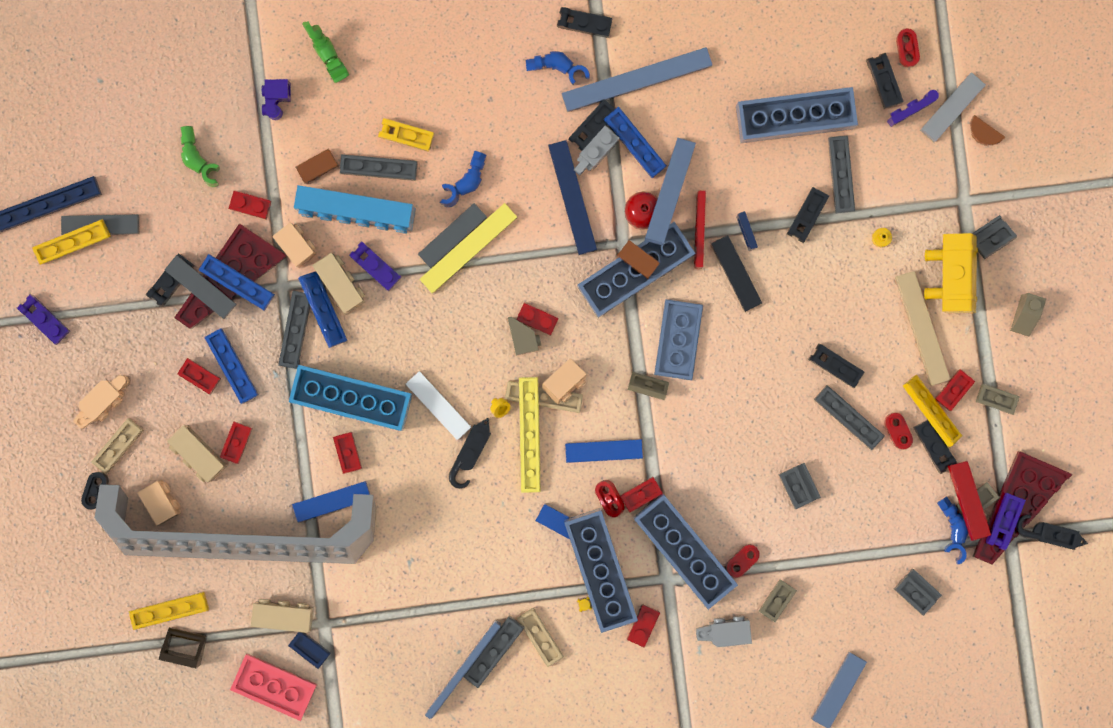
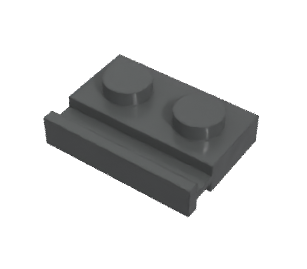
(993, 236)
(799, 486)
(917, 592)

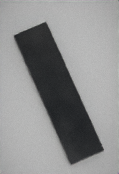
(736, 273)

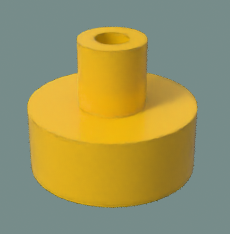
(878, 240)
(499, 407)

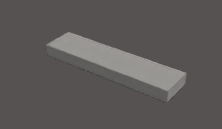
(952, 107)

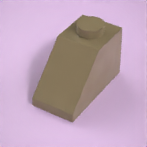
(1028, 314)
(523, 337)

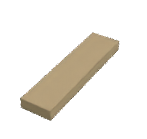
(573, 404)

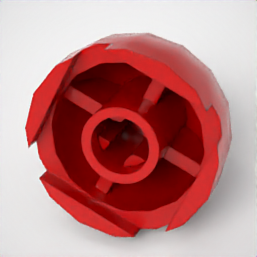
(633, 210)

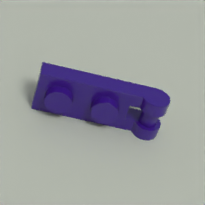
(913, 107)
(375, 266)
(44, 319)
(1006, 521)

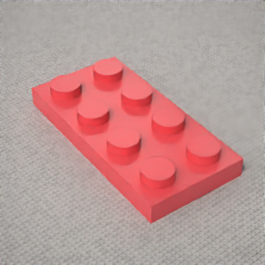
(273, 687)

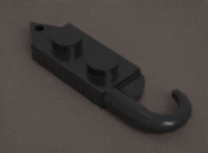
(470, 452)
(1051, 534)

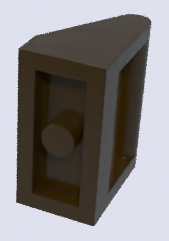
(180, 658)

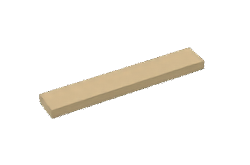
(922, 328)

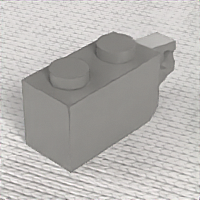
(596, 150)
(726, 632)

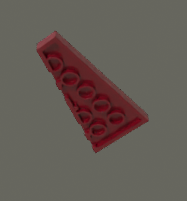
(243, 253)
(1030, 481)

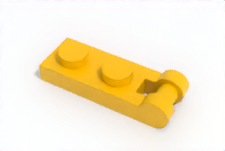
(406, 135)

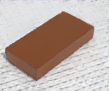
(316, 166)
(638, 259)

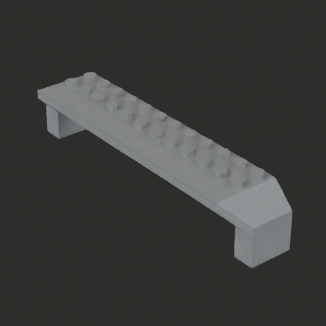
(342, 548)

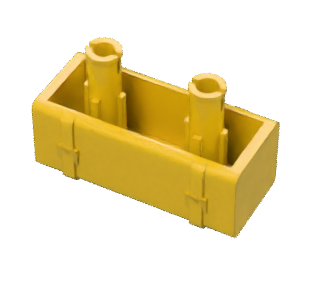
(959, 273)

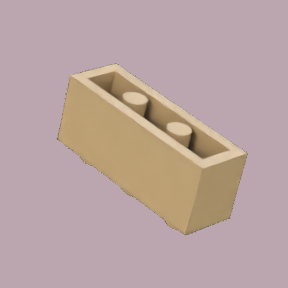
(339, 283)
(196, 454)
(282, 616)

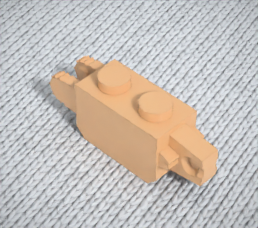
(100, 400)

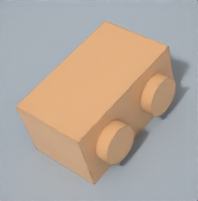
(294, 244)
(564, 381)
(159, 502)

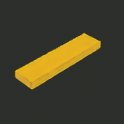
(71, 241)
(932, 410)
(168, 610)

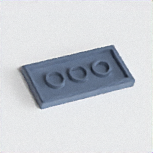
(678, 339)

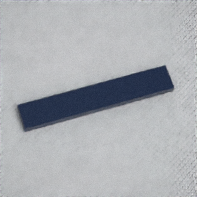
(572, 197)
(49, 203)

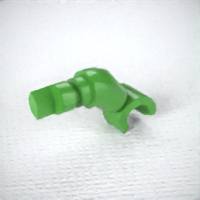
(326, 52)
(192, 158)

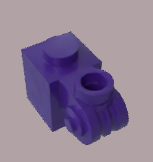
(274, 92)

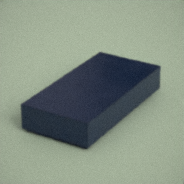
(746, 231)
(309, 649)

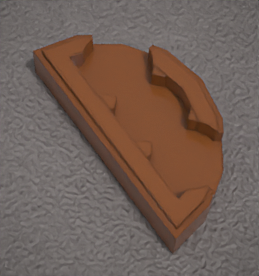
(984, 133)

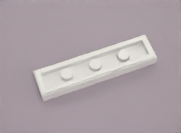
(438, 405)

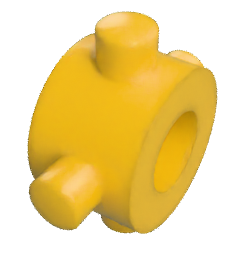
(584, 604)

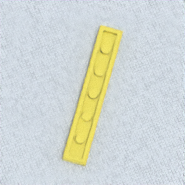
(468, 248)
(529, 434)

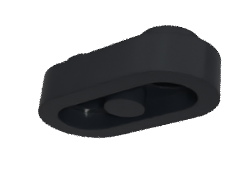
(92, 489)

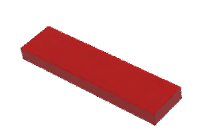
(699, 229)
(969, 500)

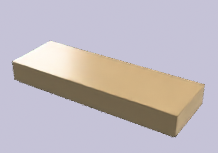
(117, 446)
(540, 637)

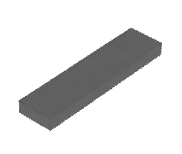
(378, 167)
(841, 174)
(115, 223)
(452, 235)
(200, 287)
(294, 330)
(849, 417)
(494, 651)

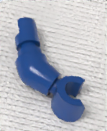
(558, 61)
(468, 183)
(958, 528)

